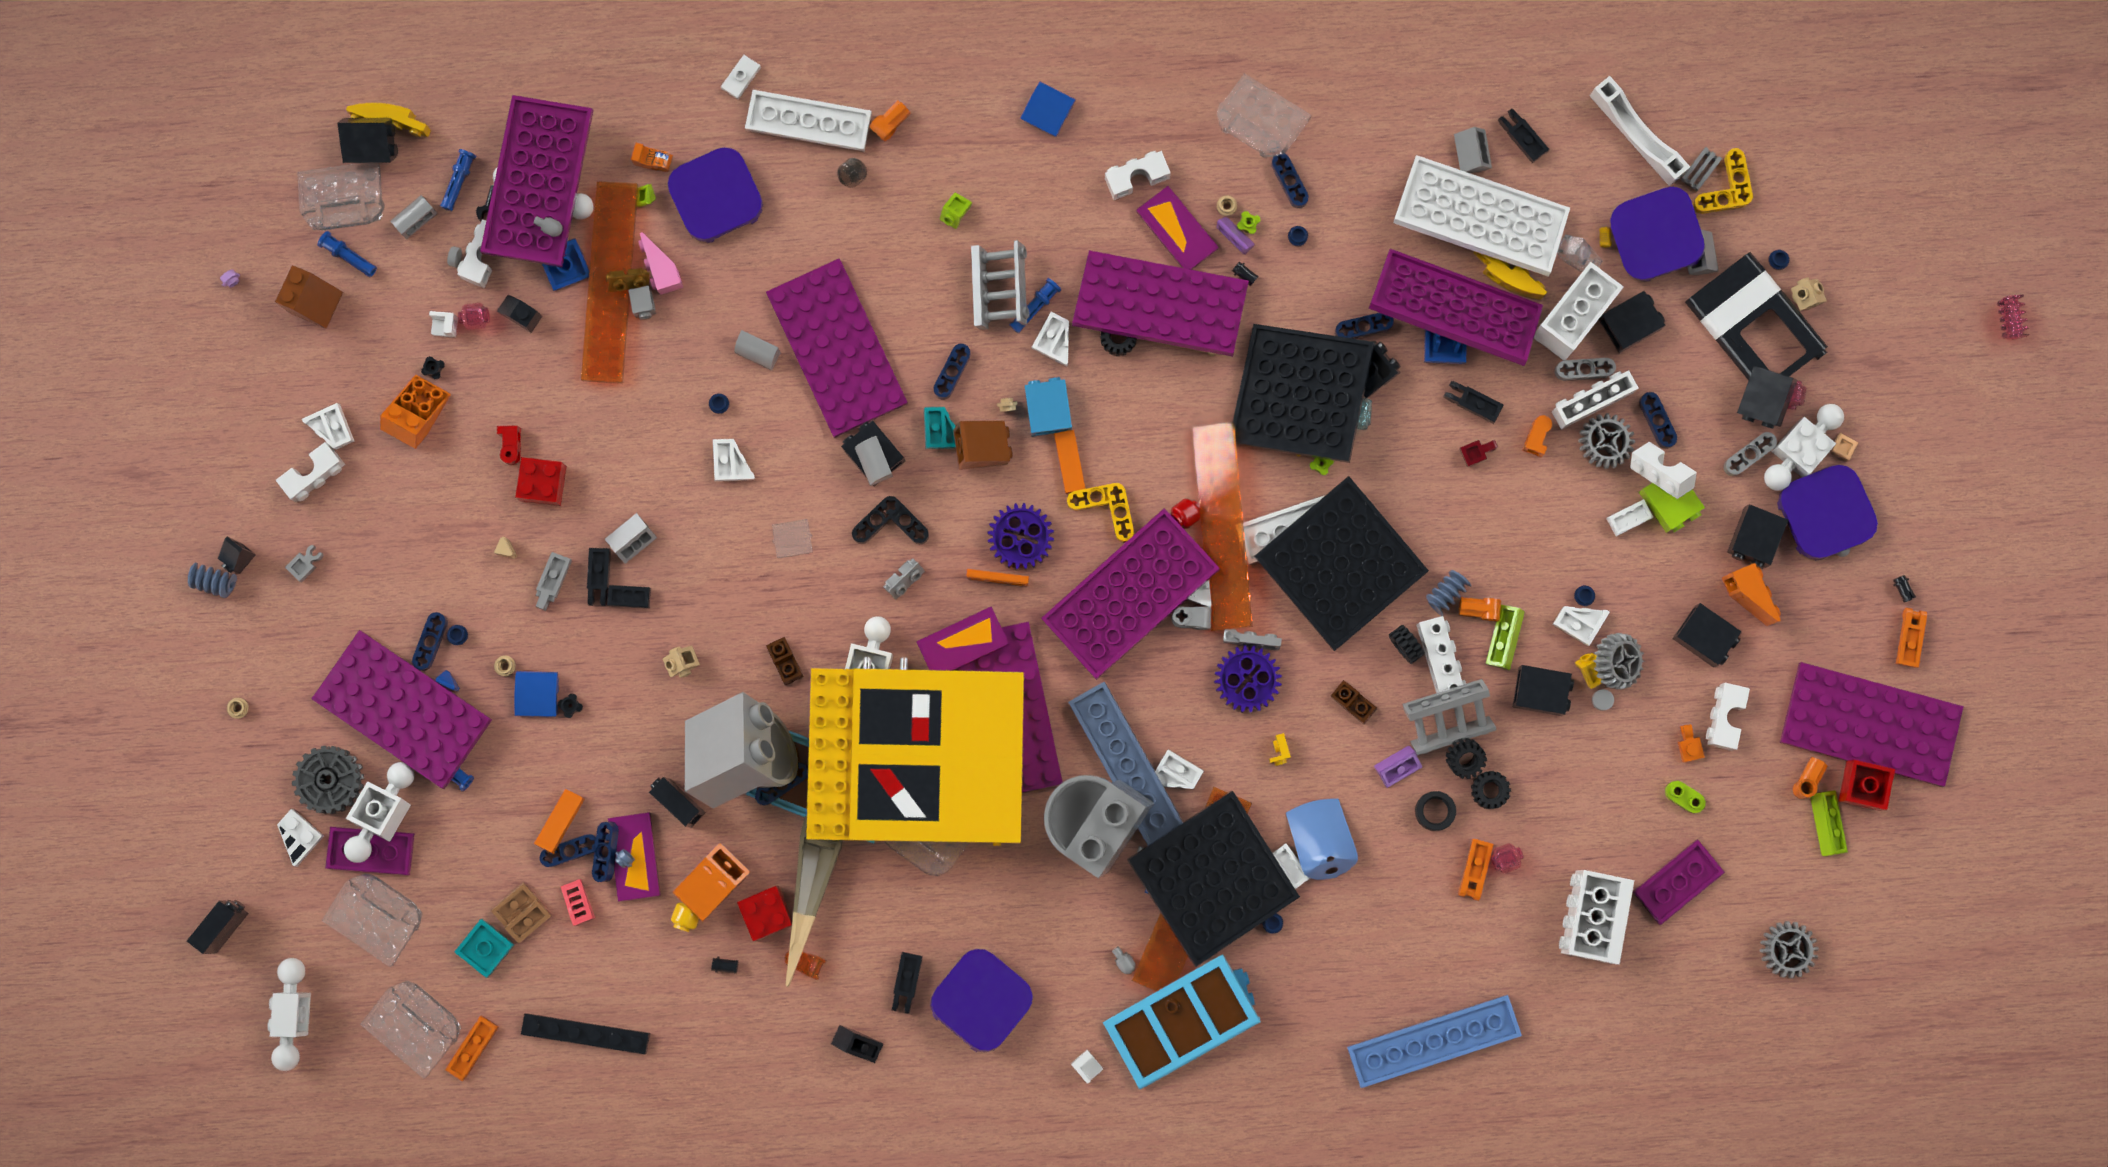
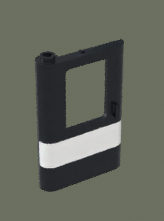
(1740, 298)

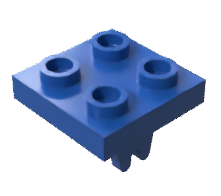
(1443, 350)

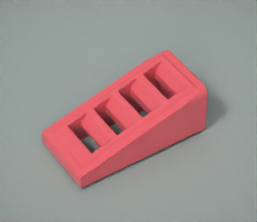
(572, 912)

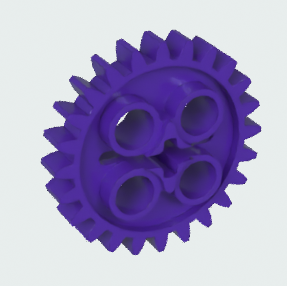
(1013, 553)
(1262, 690)

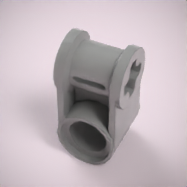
(1196, 618)

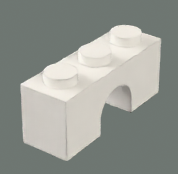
(1151, 166)
(472, 268)
(326, 464)
(1674, 480)
(1721, 733)

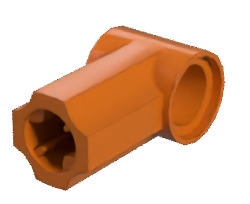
(886, 124)
(1486, 609)
(1811, 777)

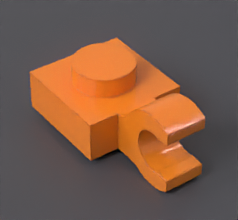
(1691, 747)

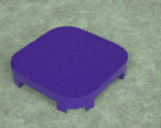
(715, 194)
(1657, 233)
(1828, 512)
(981, 1000)

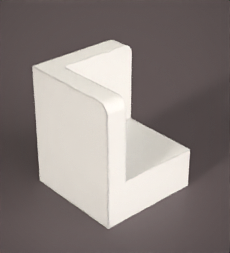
(444, 324)
(1087, 1066)

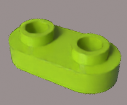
(1685, 797)

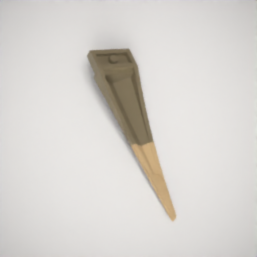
(814, 871)

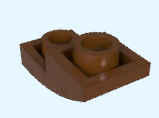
(784, 661)
(1353, 702)

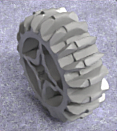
(1602, 434)
(1618, 661)
(1805, 959)

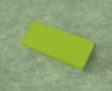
(1505, 637)
(1828, 823)

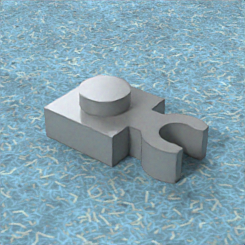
(302, 565)

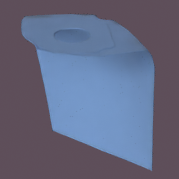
(1322, 832)

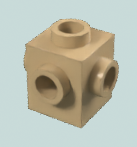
(1808, 294)
(681, 661)

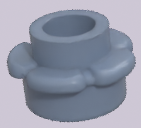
(624, 858)

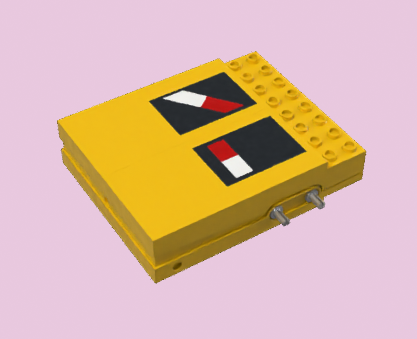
(915, 755)

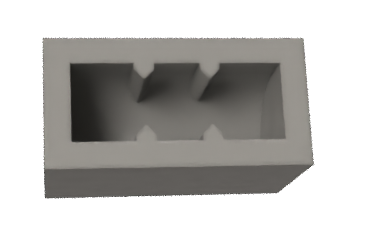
(1473, 150)
(413, 217)
(1708, 261)
(756, 350)
(873, 461)
(630, 538)

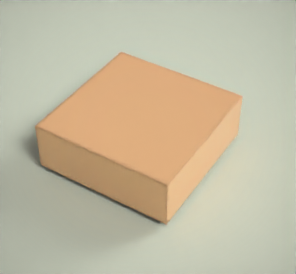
(1844, 447)

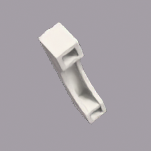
(1618, 109)

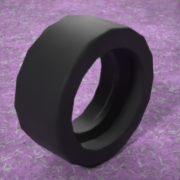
(1435, 795)

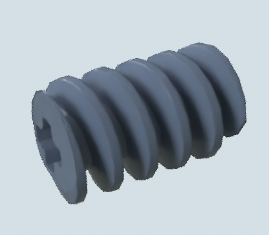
(211, 582)
(1447, 591)

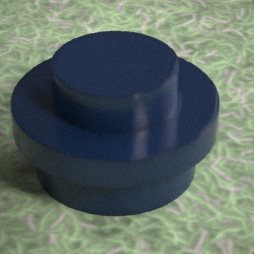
(1298, 236)
(1778, 259)
(719, 403)
(1584, 595)
(457, 635)
(1273, 924)

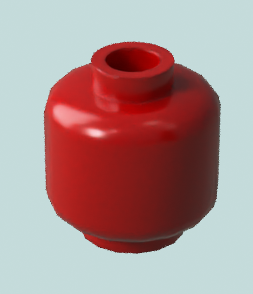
(1186, 513)

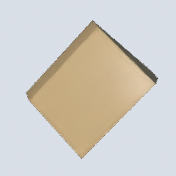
(505, 548)

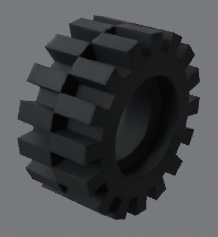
(1115, 348)
(1406, 644)
(1471, 767)
(1500, 781)

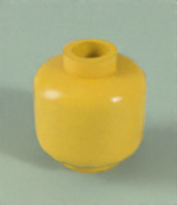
(684, 918)

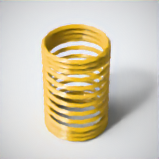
(1606, 243)

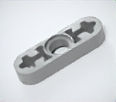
(1569, 364)
(1741, 453)

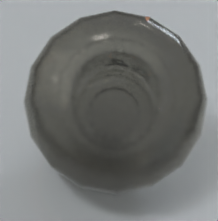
(852, 172)

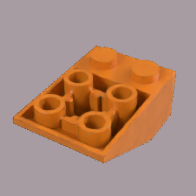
(414, 411)
(1751, 593)
(711, 882)

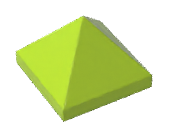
(645, 195)

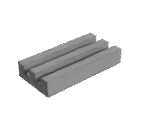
(1711, 155)

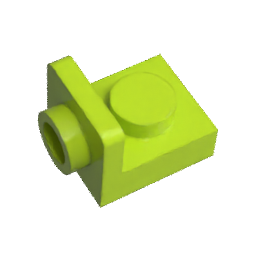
(954, 210)

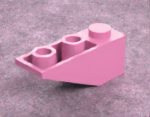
(664, 271)

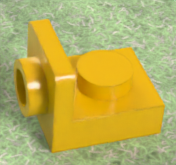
(1587, 667)
(1280, 745)

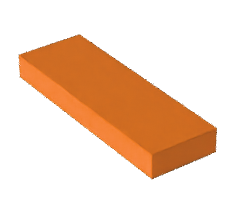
(1069, 461)
(996, 577)
(559, 821)
(471, 1048)

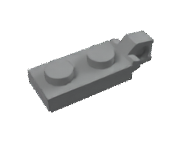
(552, 579)
(1251, 639)

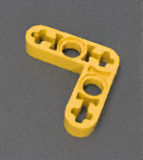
(1732, 193)
(1107, 499)

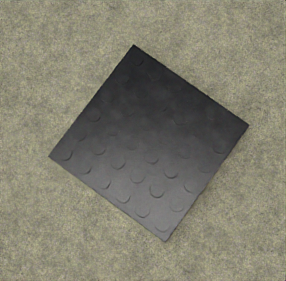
(1302, 392)
(1341, 563)
(1213, 878)

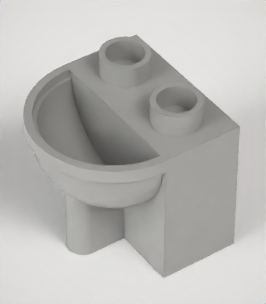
(737, 750)
(1094, 820)

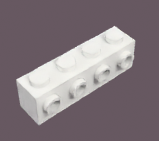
(1597, 398)
(1440, 654)

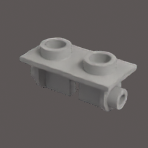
(910, 571)

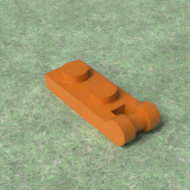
(1911, 638)
(1475, 869)

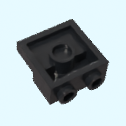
(1381, 369)

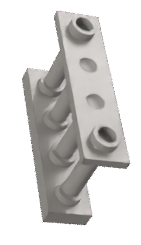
(981, 277)
(1443, 701)

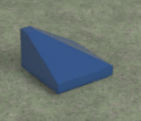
(447, 680)

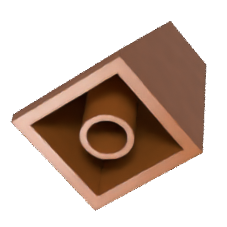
(308, 297)
(982, 444)

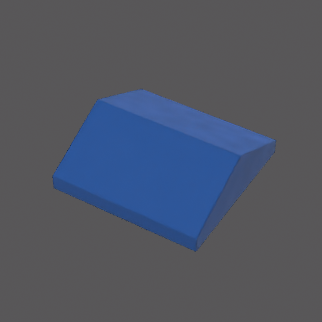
(573, 268)

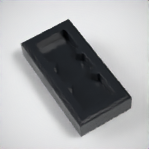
(629, 596)

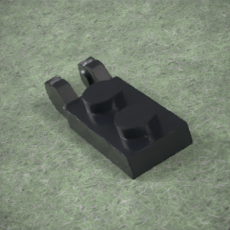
(1524, 136)
(1475, 402)
(598, 574)
(907, 979)

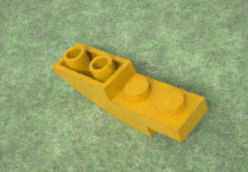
(400, 116)
(1515, 280)

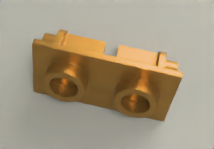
(635, 279)

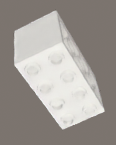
(1577, 311)
(1610, 919)

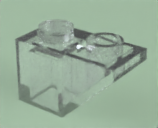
(1577, 253)

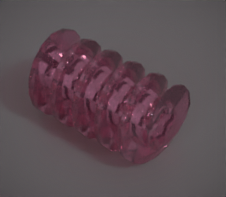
(2012, 317)

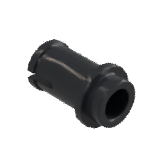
(1244, 273)
(1904, 588)
(724, 965)

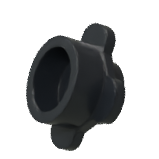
(429, 362)
(564, 705)

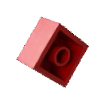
(541, 481)
(1866, 785)
(765, 913)

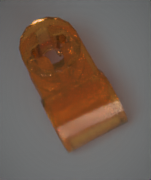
(806, 964)

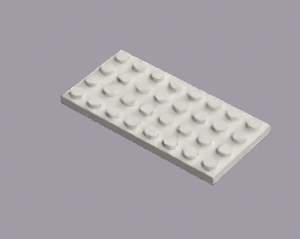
(1482, 215)

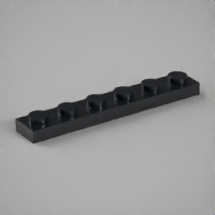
(585, 1033)

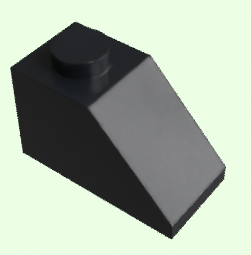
(519, 313)
(235, 555)
(857, 1044)

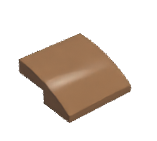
(521, 912)

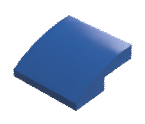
(1048, 109)
(536, 693)

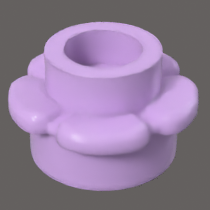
(230, 278)

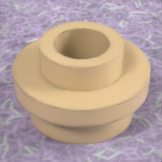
(1229, 200)
(1007, 404)
(500, 661)
(231, 708)

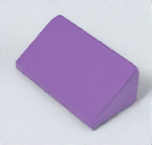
(1234, 235)
(1398, 766)

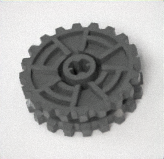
(344, 783)

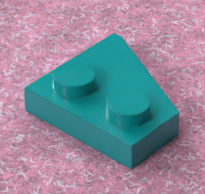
(938, 428)

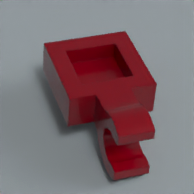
(1475, 452)

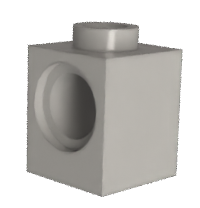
(642, 302)

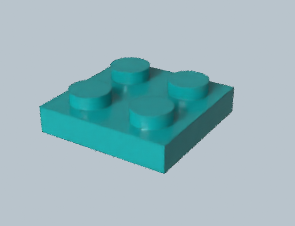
(484, 948)

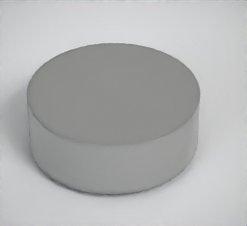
(454, 256)
(1602, 699)

